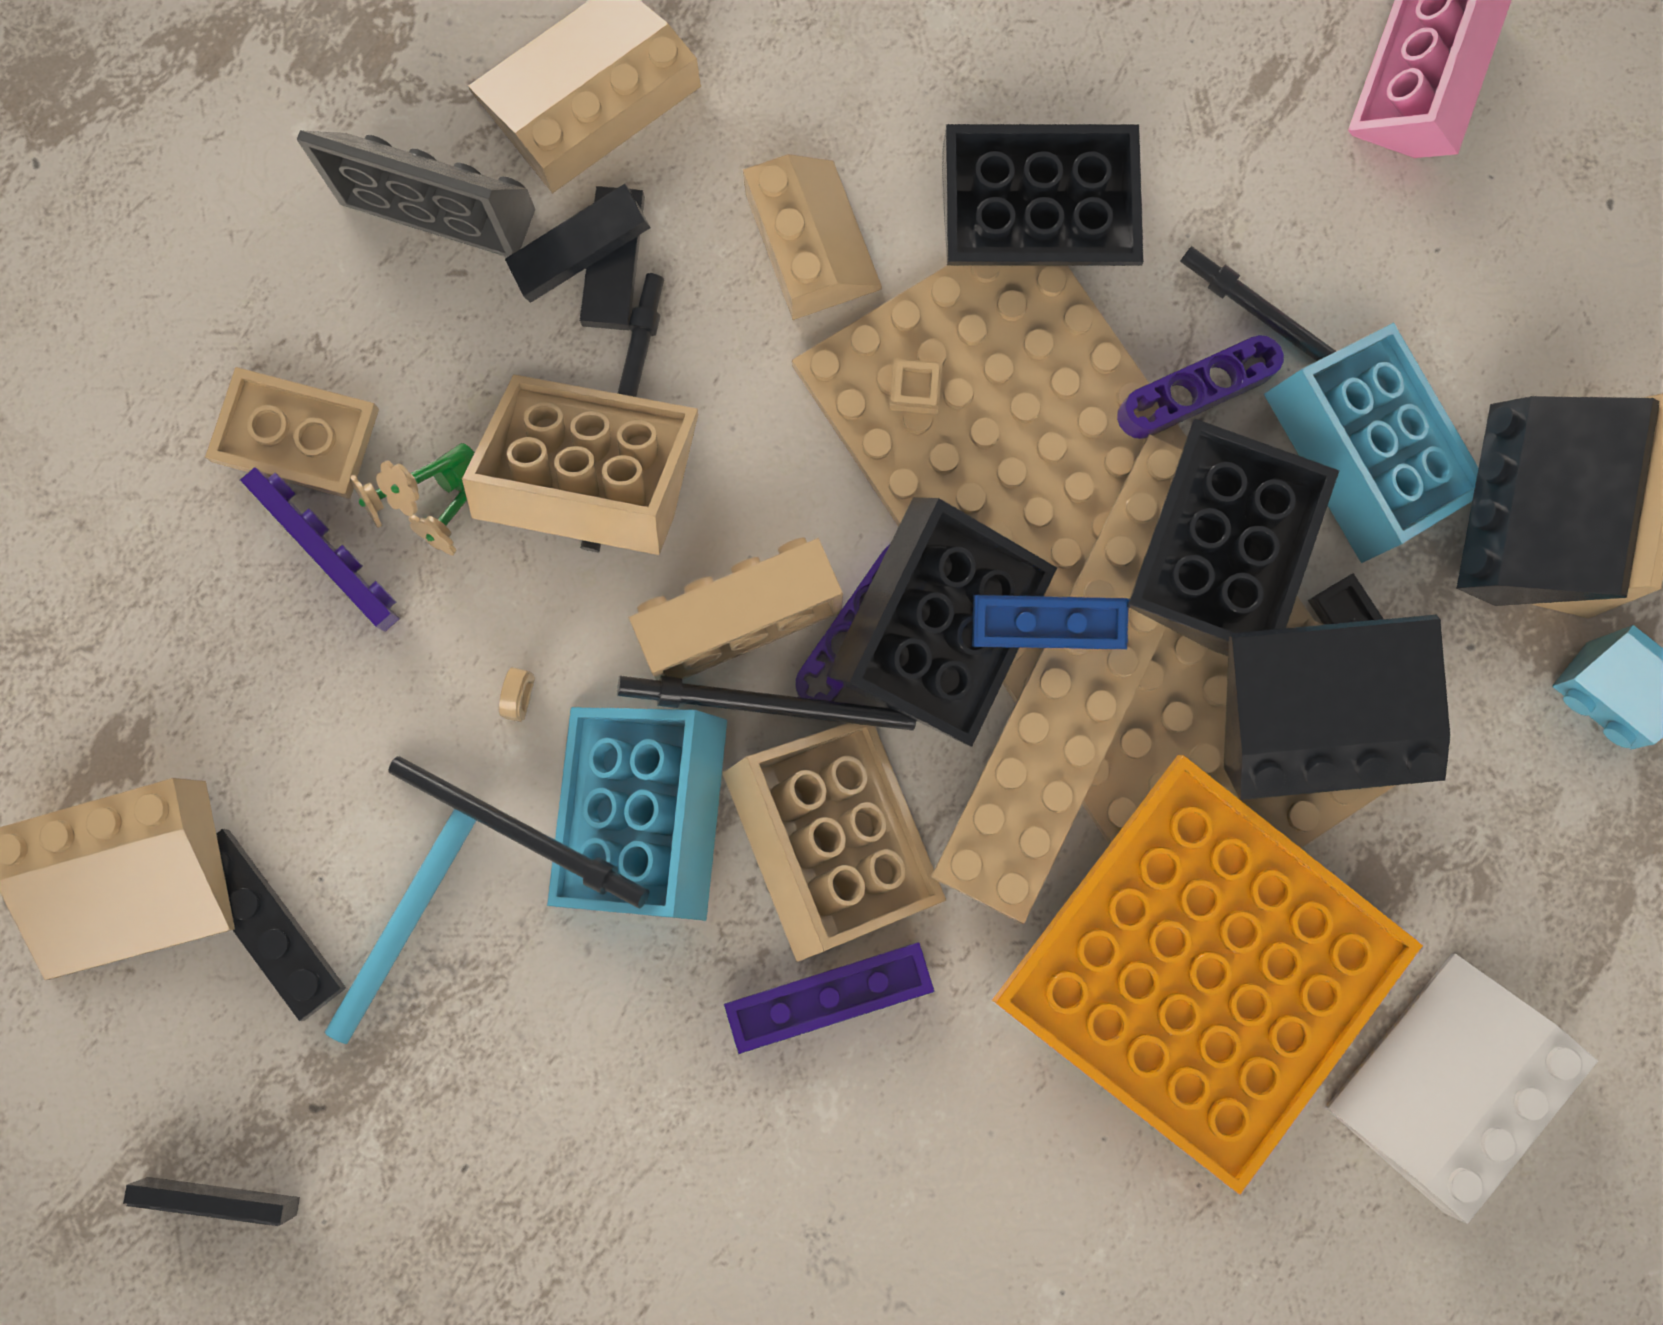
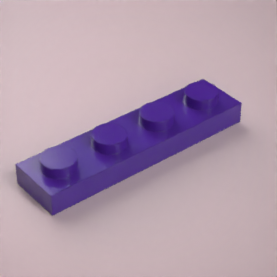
(309, 533)
(828, 997)

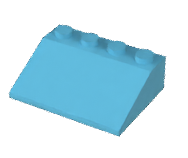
(1386, 434)
(644, 799)

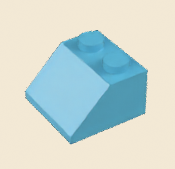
(1618, 686)

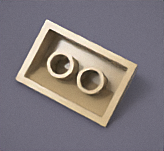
(809, 233)

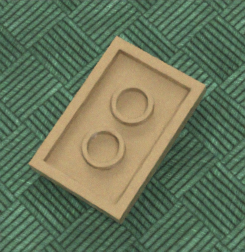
(292, 430)

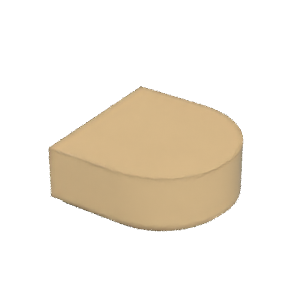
(516, 694)

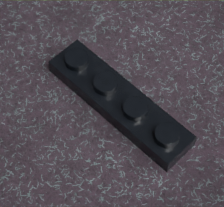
(274, 935)

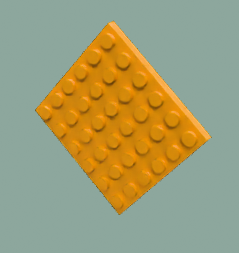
(1208, 973)

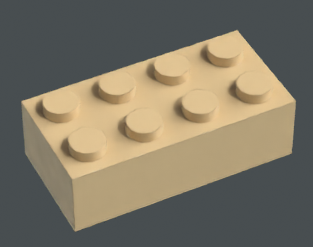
(738, 611)

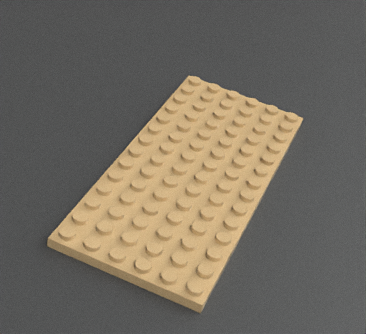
(1039, 457)

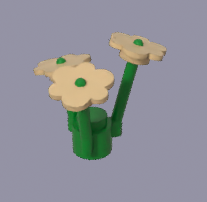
(402, 492)

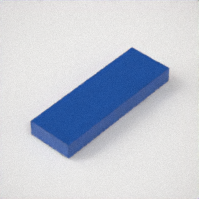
(1050, 622)

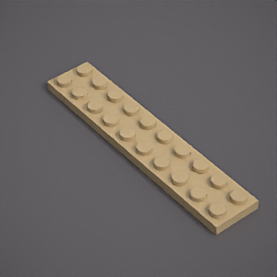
(1061, 719)

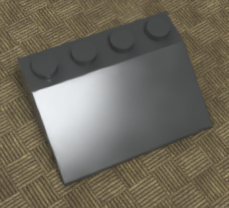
(421, 191)

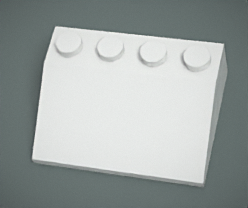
(1461, 1087)

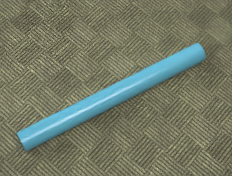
(399, 927)

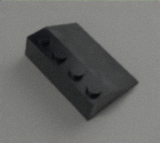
(1042, 195)
(1558, 499)
(1231, 537)
(916, 620)
(1336, 707)

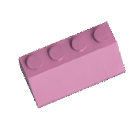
(1428, 75)

